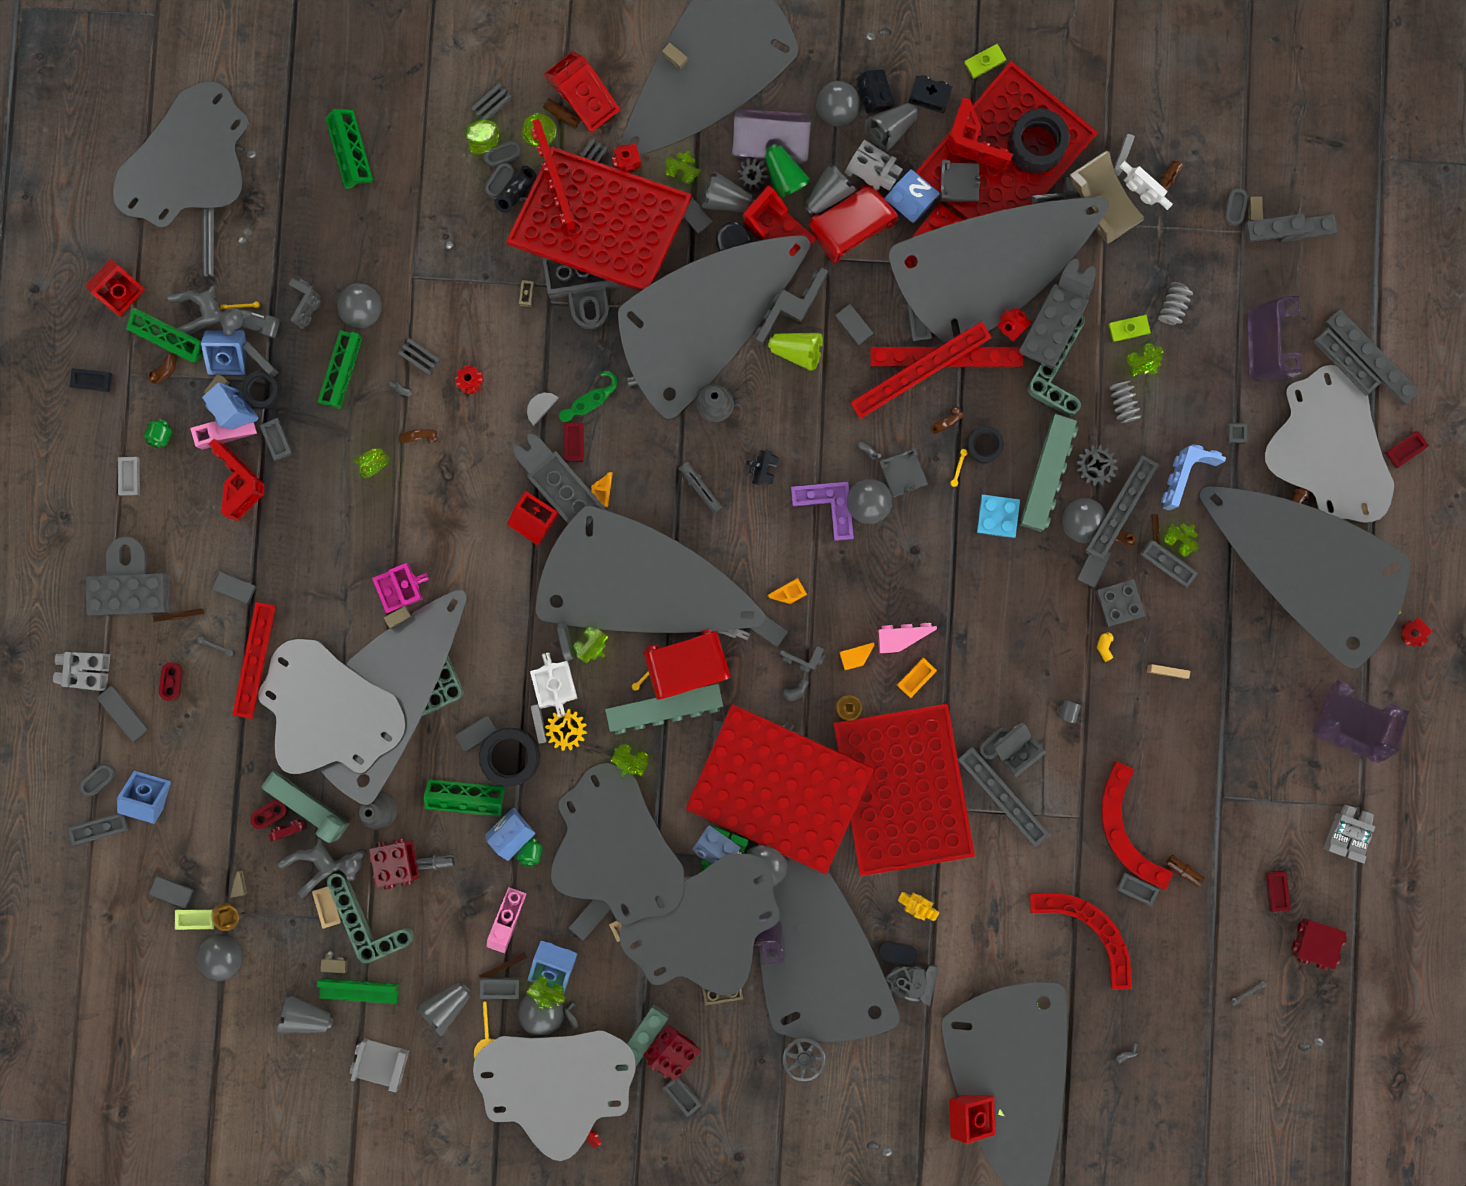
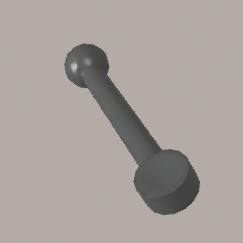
(229, 653)
(1262, 984)

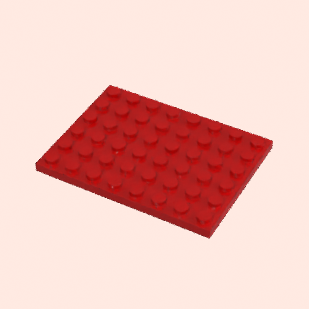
(997, 112)
(618, 218)
(779, 788)
(915, 797)

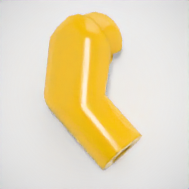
(1103, 646)

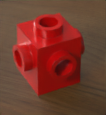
(626, 158)
(1013, 323)
(473, 385)
(1416, 625)

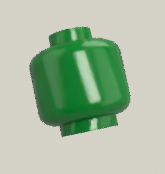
(158, 433)
(529, 853)

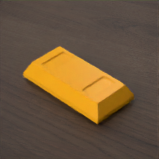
(916, 677)

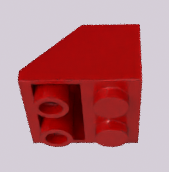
(532, 518)

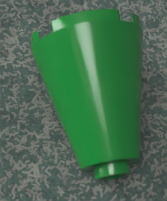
(784, 171)

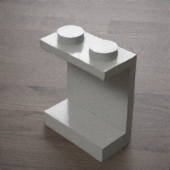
(379, 1064)

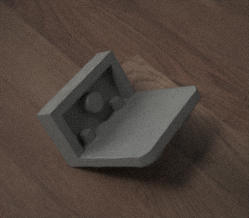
(308, 304)
(817, 658)
(1018, 749)

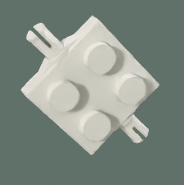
(1148, 189)
(553, 684)

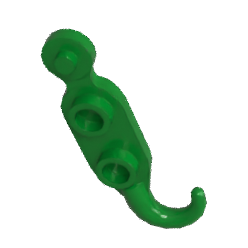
(590, 400)

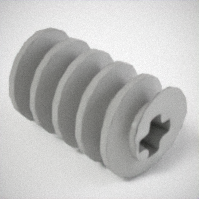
(1175, 303)
(1124, 402)

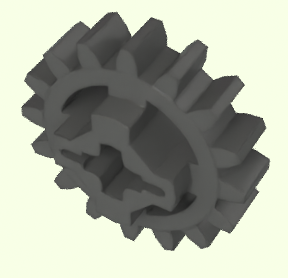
(1095, 458)

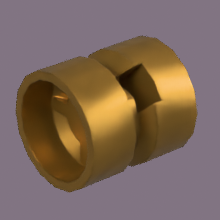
(848, 707)
(224, 916)

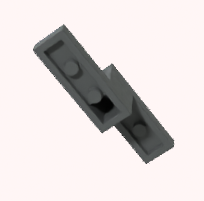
(1291, 228)
(790, 306)

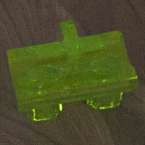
(674, 164)
(1148, 362)
(1188, 543)
(592, 647)
(629, 762)
(542, 993)

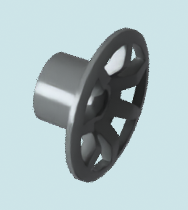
(803, 1059)

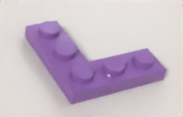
(828, 493)

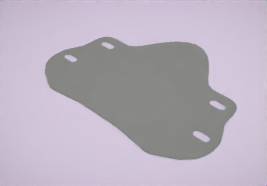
(1332, 447)
(326, 711)
(555, 1085)

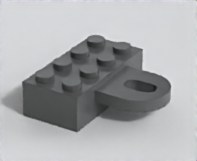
(580, 288)
(129, 587)

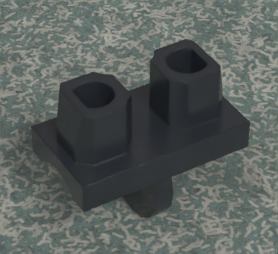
(759, 467)

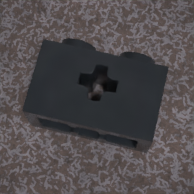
(936, 101)

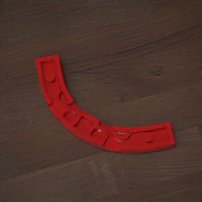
(1115, 831)
(1102, 925)

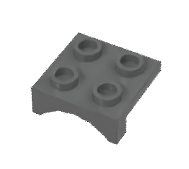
(959, 182)
(903, 473)
(1120, 603)

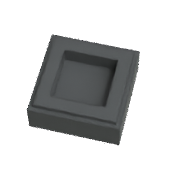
(1237, 433)

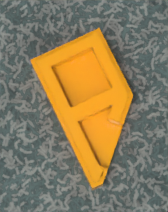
(602, 488)
(789, 593)
(856, 657)

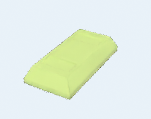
(193, 919)

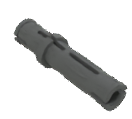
(713, 505)

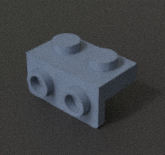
(714, 845)

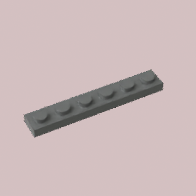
(1372, 357)
(1122, 508)
(1003, 797)

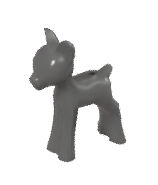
(230, 319)
(348, 864)

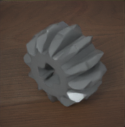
(752, 166)

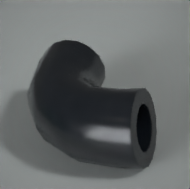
(515, 189)

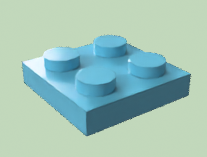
(998, 516)

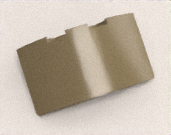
(1100, 179)

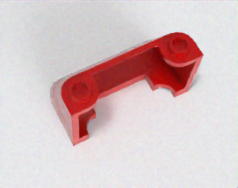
(852, 222)
(686, 664)

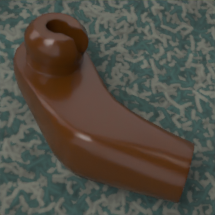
(164, 370)
(946, 423)
(418, 434)
(1126, 538)

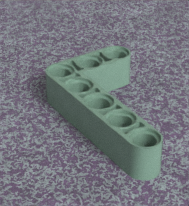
(1047, 387)
(443, 692)
(329, 823)
(361, 923)

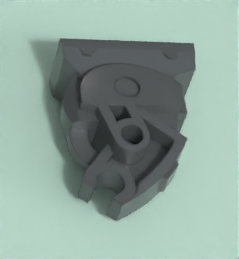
(914, 981)

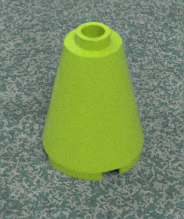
(798, 348)

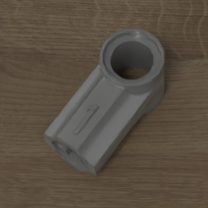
(265, 325)
(1068, 711)

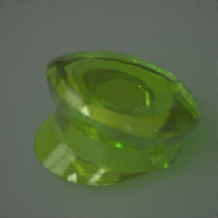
(548, 126)
(482, 136)
(371, 462)

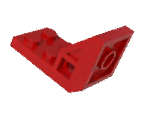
(583, 90)
(964, 137)
(770, 219)
(241, 488)

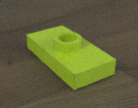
(985, 61)
(1129, 328)

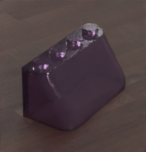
(760, 129)

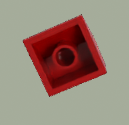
(115, 287)
(972, 1117)

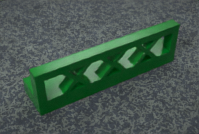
(343, 147)
(162, 338)
(344, 371)
(463, 801)
(358, 990)

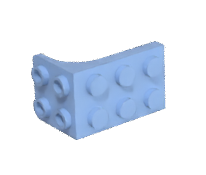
(1182, 469)

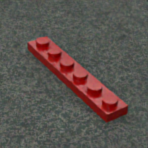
(549, 167)
(254, 660)

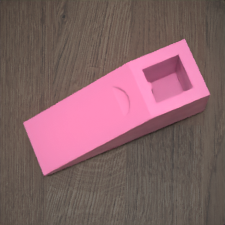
(207, 432)
(896, 640)
(506, 920)

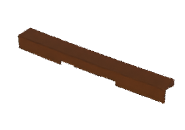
(1155, 527)
(178, 615)
(503, 966)

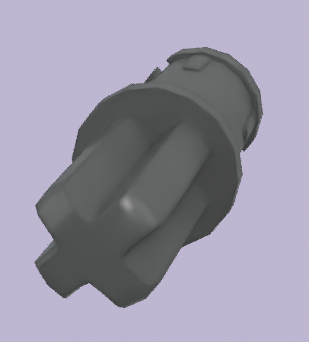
(436, 862)

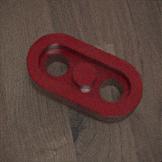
(168, 681)
(269, 813)
(279, 832)

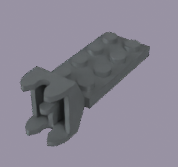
(1059, 315)
(555, 479)

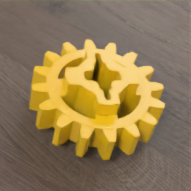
(558, 728)
(918, 906)

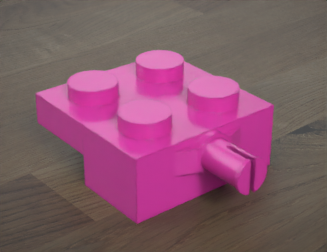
(399, 587)

